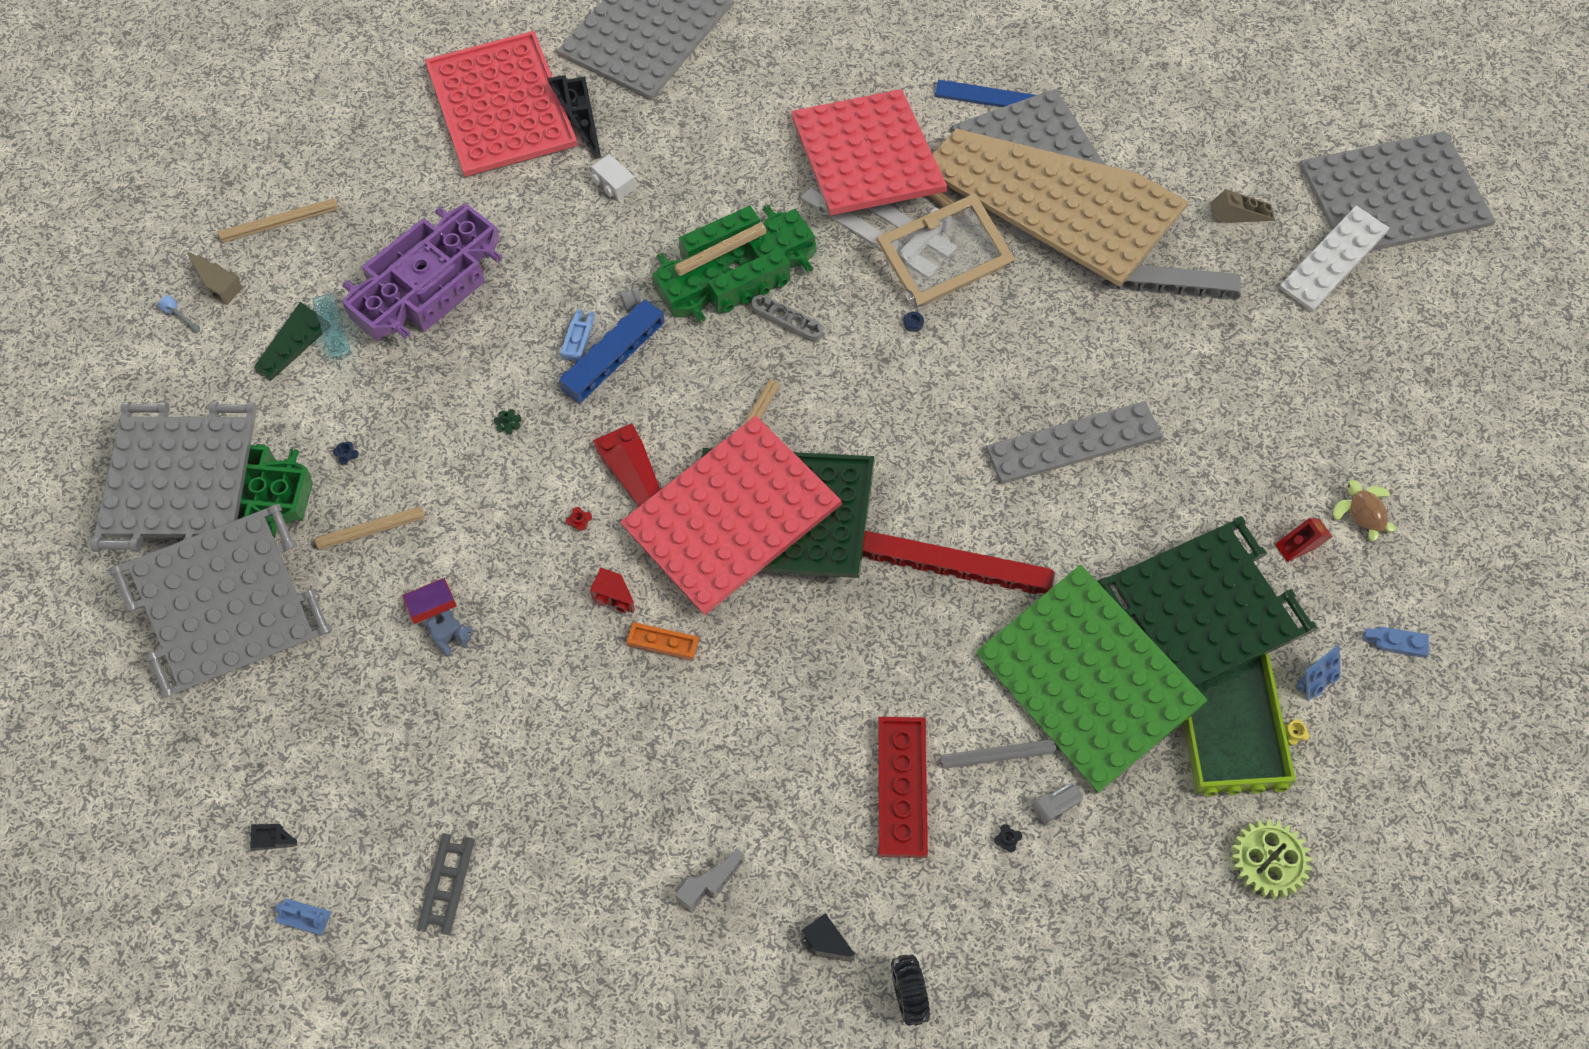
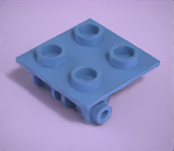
(1320, 674)

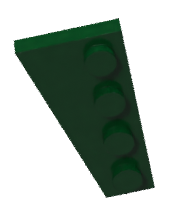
(292, 339)

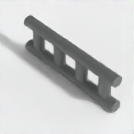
(451, 897)

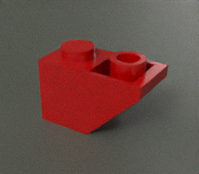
(611, 590)

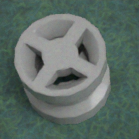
(630, 298)

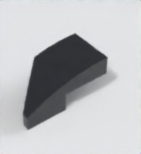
(270, 837)

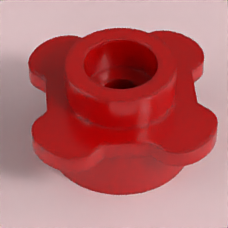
(579, 524)

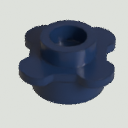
(344, 447)

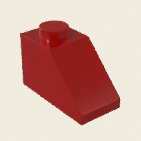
(1303, 539)

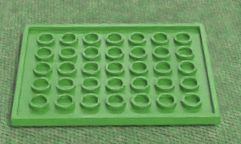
(1091, 678)

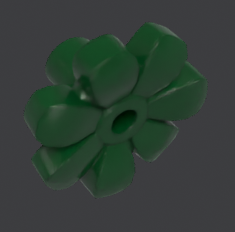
(507, 421)

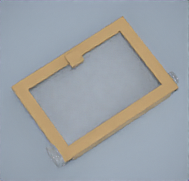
(945, 251)

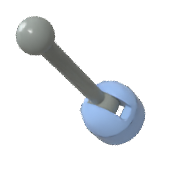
(169, 305)

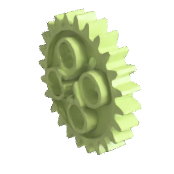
(1289, 875)

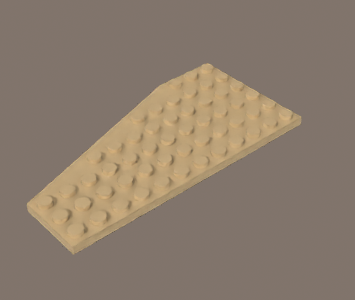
(1074, 205)

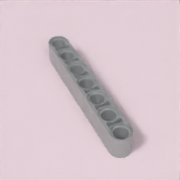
(1180, 282)

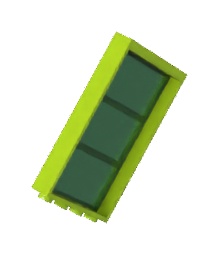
(1240, 734)

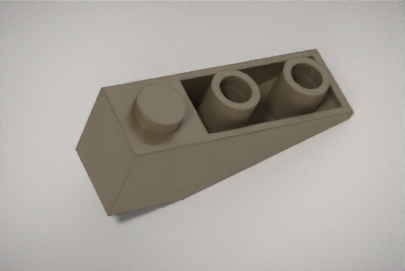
(1235, 207)
(219, 283)

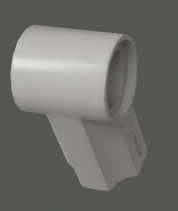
(1054, 805)

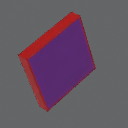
(429, 600)

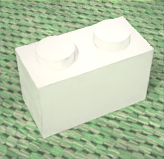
(613, 177)

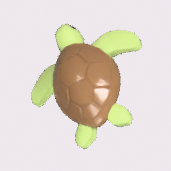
(1366, 509)

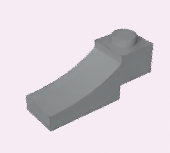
(693, 890)

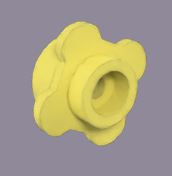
(1301, 729)

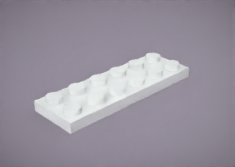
(1334, 258)

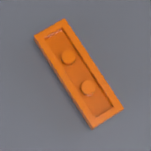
(663, 641)

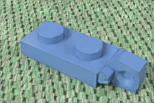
(1398, 641)

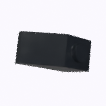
(825, 940)

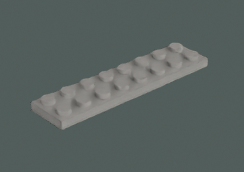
(1073, 442)

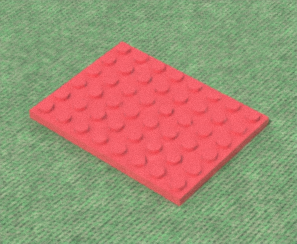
(500, 103)
(867, 152)
(730, 514)

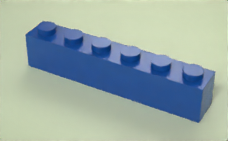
(611, 351)

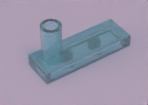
(332, 325)

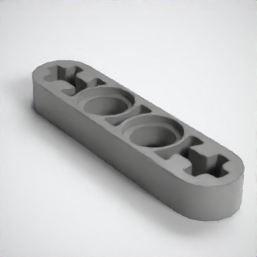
(787, 318)

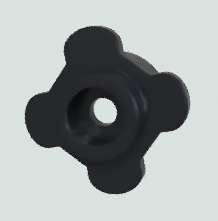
(1009, 845)

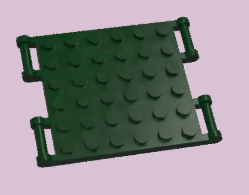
(1209, 603)

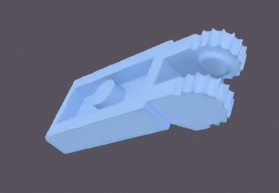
(577, 336)

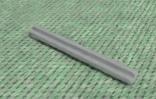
(997, 754)

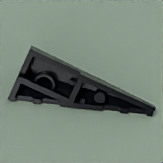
(576, 102)

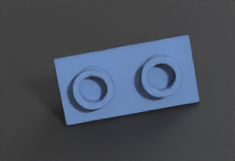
(302, 916)

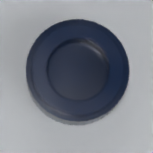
(913, 321)

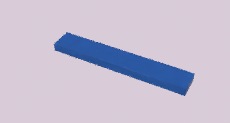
(978, 94)

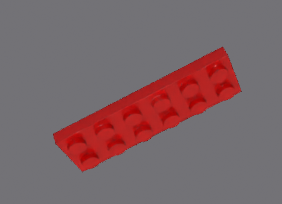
(902, 787)

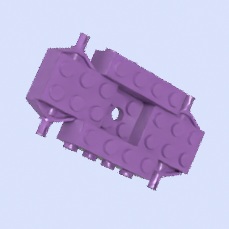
(400, 290)

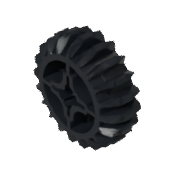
(910, 990)

